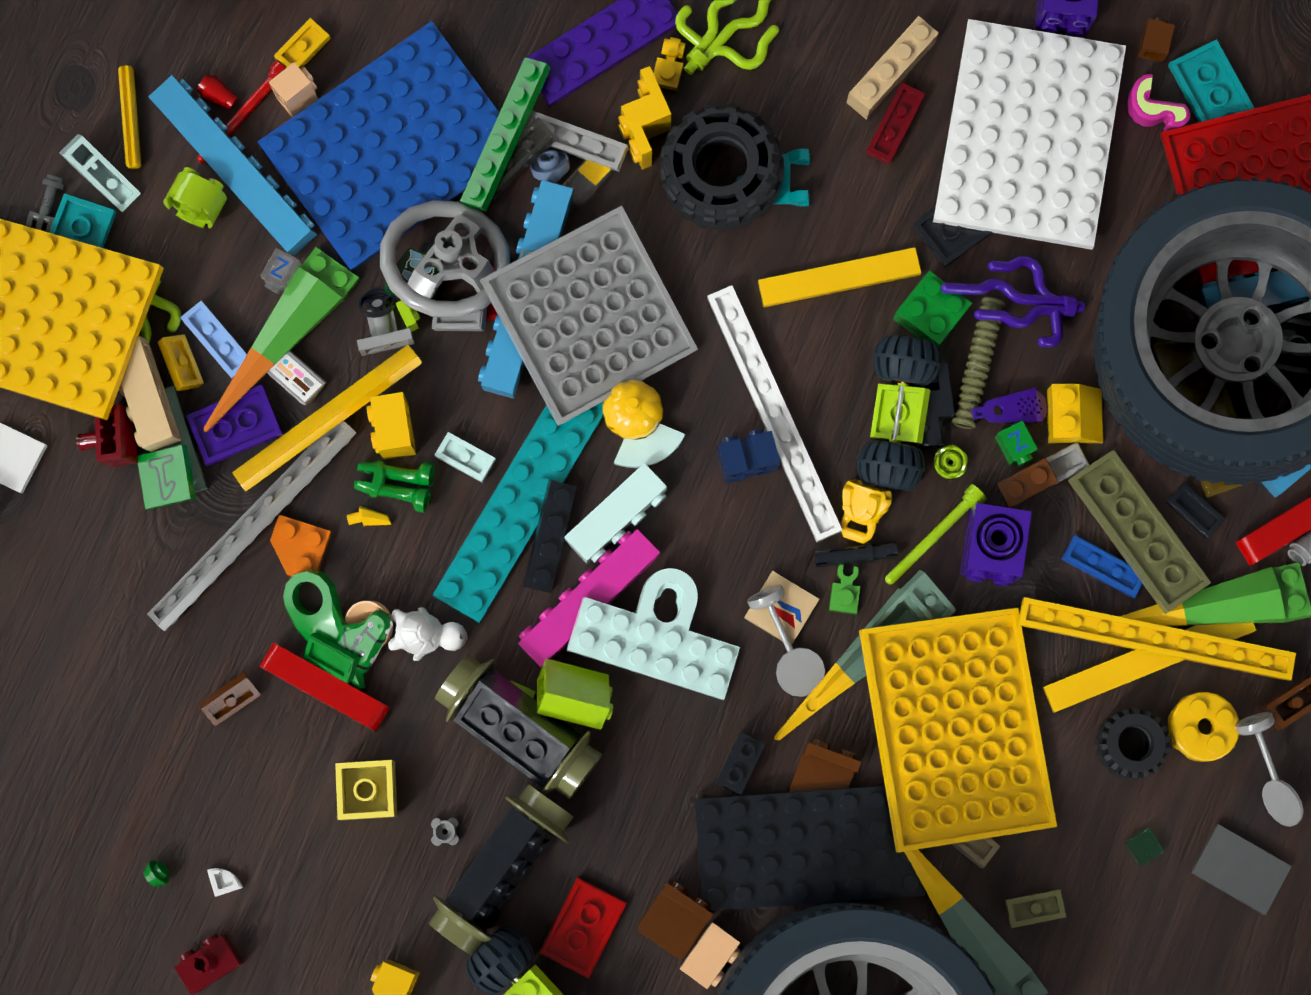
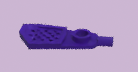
(1010, 408)

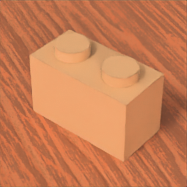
(294, 89)
(710, 956)

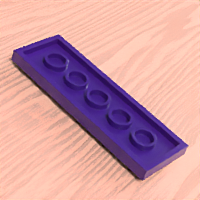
(602, 44)

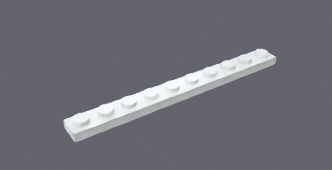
(774, 413)

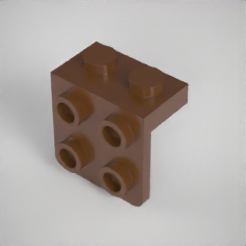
(823, 768)
(675, 920)

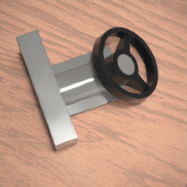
(382, 325)

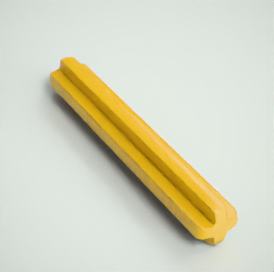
(129, 117)

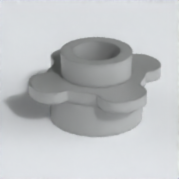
(438, 826)

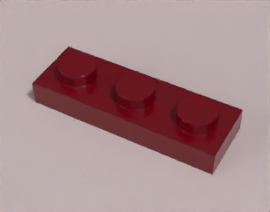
(895, 123)

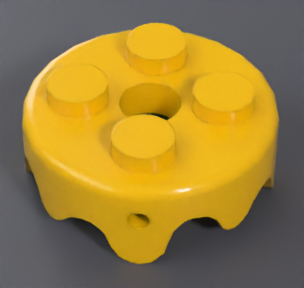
(1184, 726)

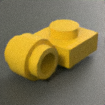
(667, 70)

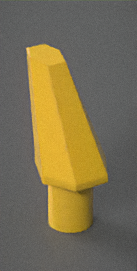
(368, 517)

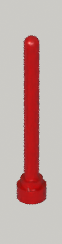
(275, 69)

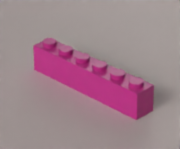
(603, 584)

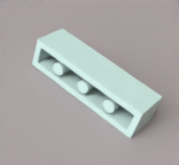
(616, 513)

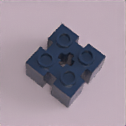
(748, 456)

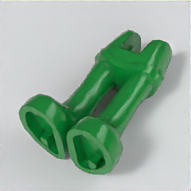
(417, 496)

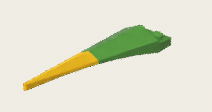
(1259, 597)

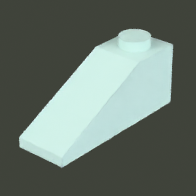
(99, 172)

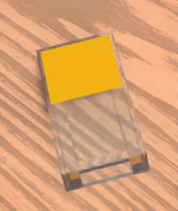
(586, 181)

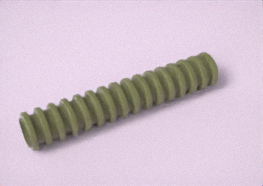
(977, 366)

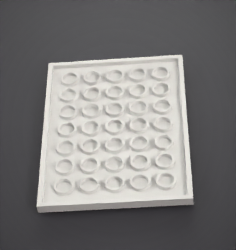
(1030, 134)

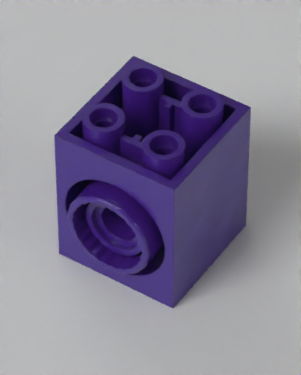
(1065, 16)
(989, 561)

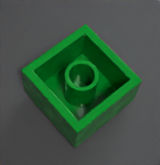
(930, 312)

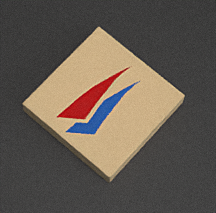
(792, 609)

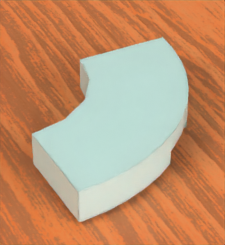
(650, 449)

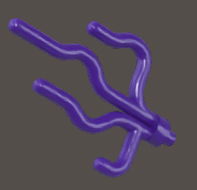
(1046, 302)

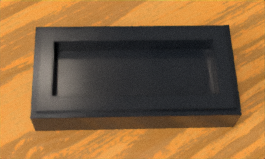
(1195, 510)

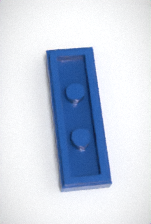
(1102, 566)

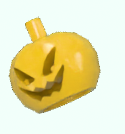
(633, 409)

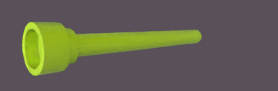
(972, 496)

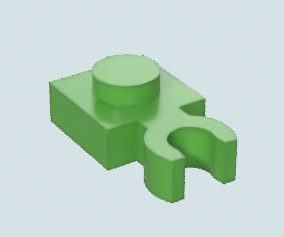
(845, 595)

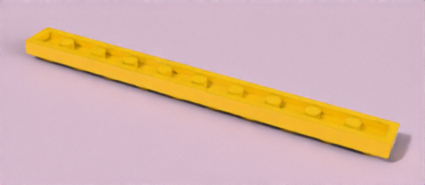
(1157, 639)

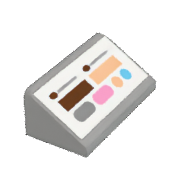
(297, 378)

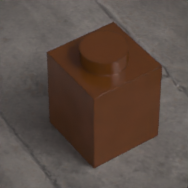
(1155, 40)

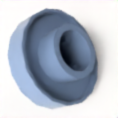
(550, 166)

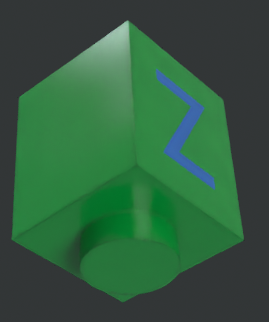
(1016, 444)

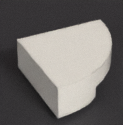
(223, 881)

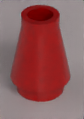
(216, 91)

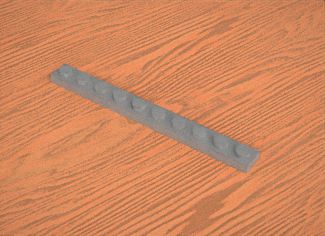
(249, 525)

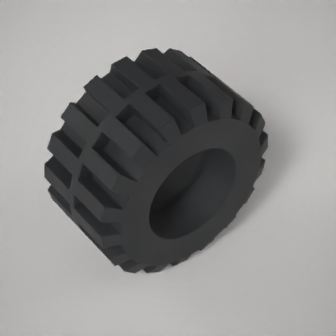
(1155, 741)

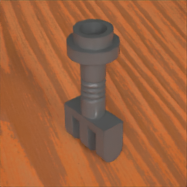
(42, 218)

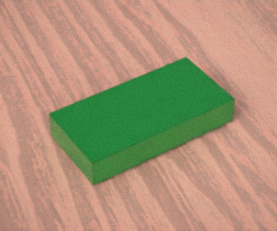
(331, 657)

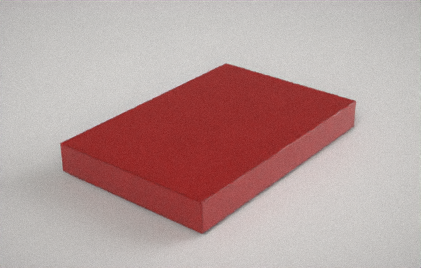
(583, 927)

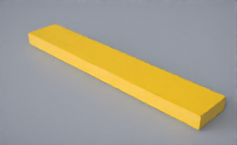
(839, 277)

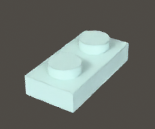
(465, 457)

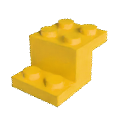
(644, 118)

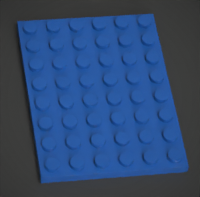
(385, 143)

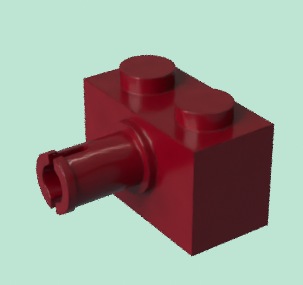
(112, 439)
(208, 964)

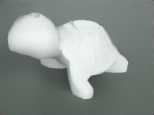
(423, 633)

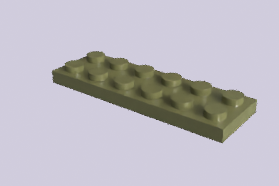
(1139, 531)

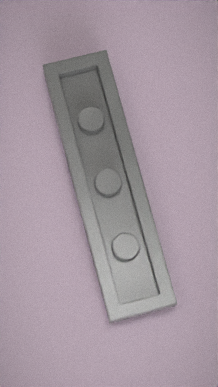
(583, 142)

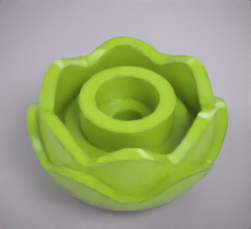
(952, 453)

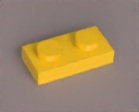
(302, 45)
(180, 362)

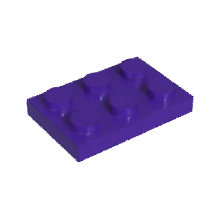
(240, 429)

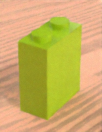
(574, 694)

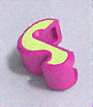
(1152, 112)

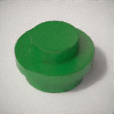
(156, 873)

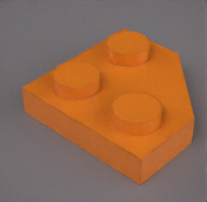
(299, 545)

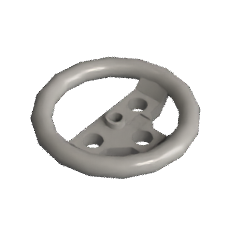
(445, 255)

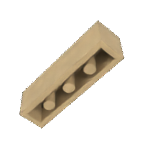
(892, 67)
(148, 400)

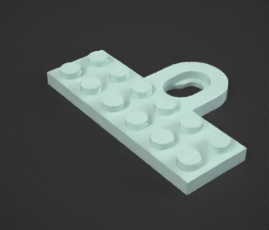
(653, 646)

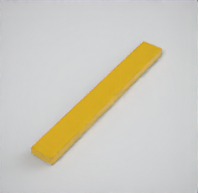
(326, 418)
(1127, 669)

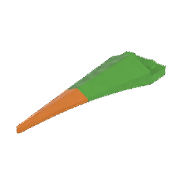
(308, 299)

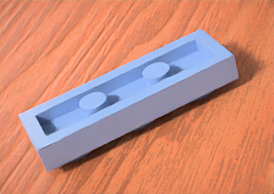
(214, 338)

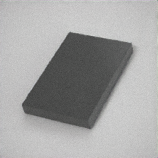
(1240, 869)

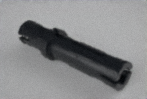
(852, 554)

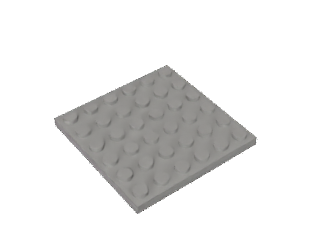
(588, 314)

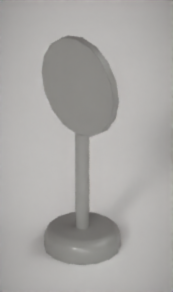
(799, 668)
(1278, 796)

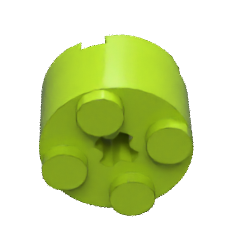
(196, 198)

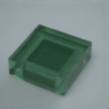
(1144, 847)

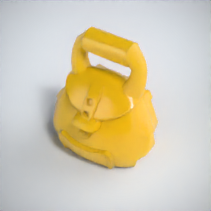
(865, 506)

